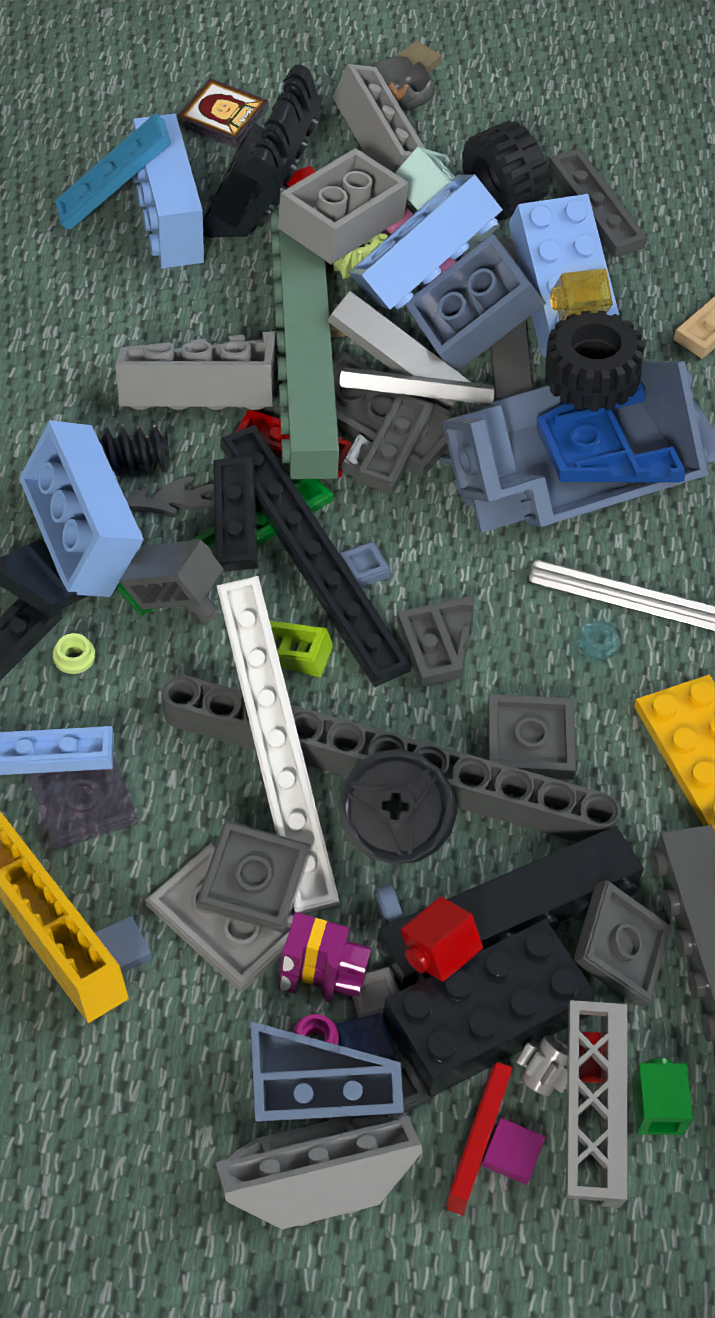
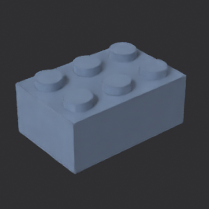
(474, 303)

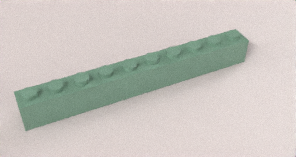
(307, 359)

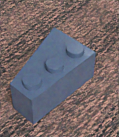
(319, 1079)

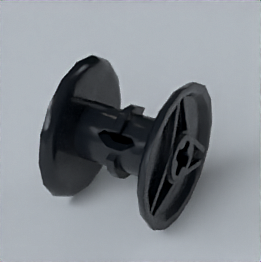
(380, 782)

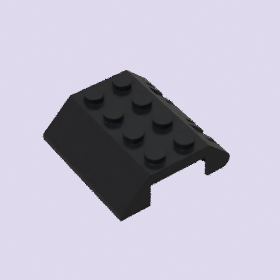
(265, 160)

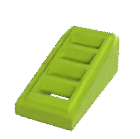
(300, 660)

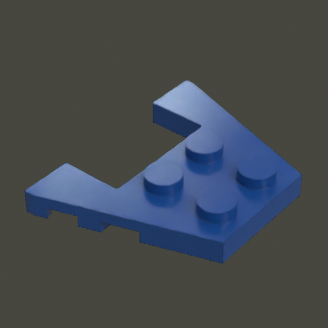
(594, 448)

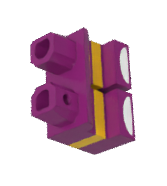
(322, 957)

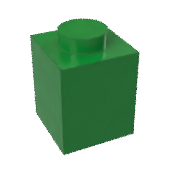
(661, 1098)

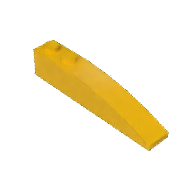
(57, 930)

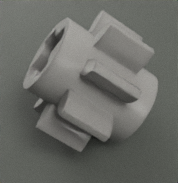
(544, 1065)

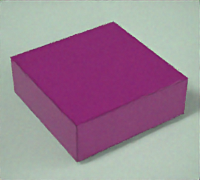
(513, 1151)

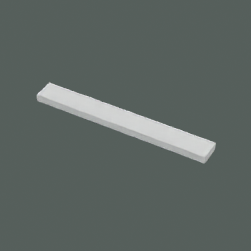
(276, 737)

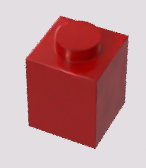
(441, 939)

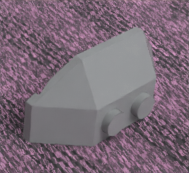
(320, 1169)

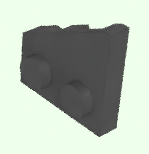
(437, 638)

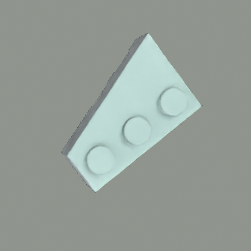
(427, 175)

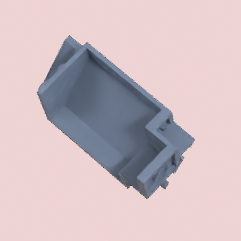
(511, 479)

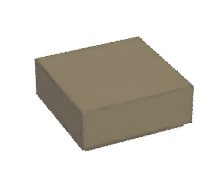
(422, 53)

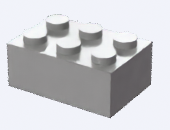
(342, 205)

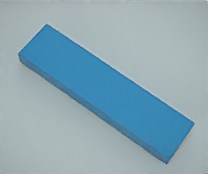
(112, 171)

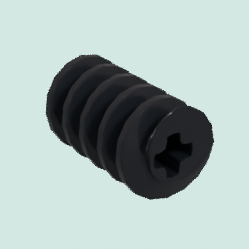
(136, 449)

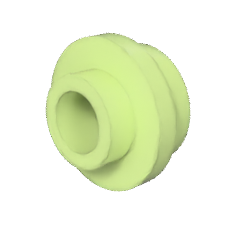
(73, 644)

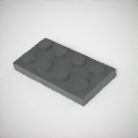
(364, 411)

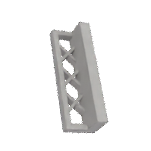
(611, 1105)

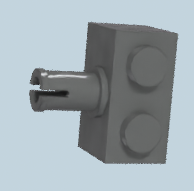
(174, 577)

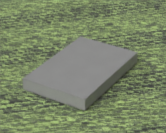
(230, 946)

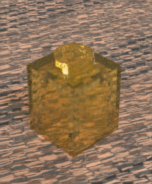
(581, 292)

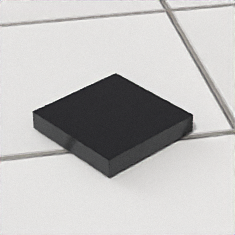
(34, 579)

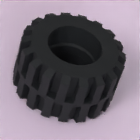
(507, 165)
(594, 360)

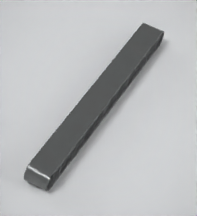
(330, 733)

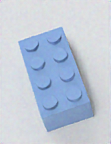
(171, 202)
(555, 240)
(426, 241)
(80, 509)

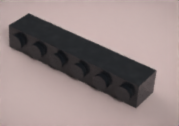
(541, 890)

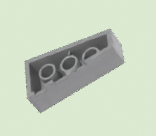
(199, 374)

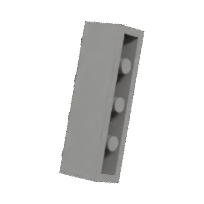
(375, 116)

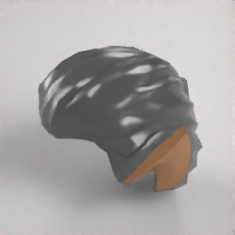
(407, 82)

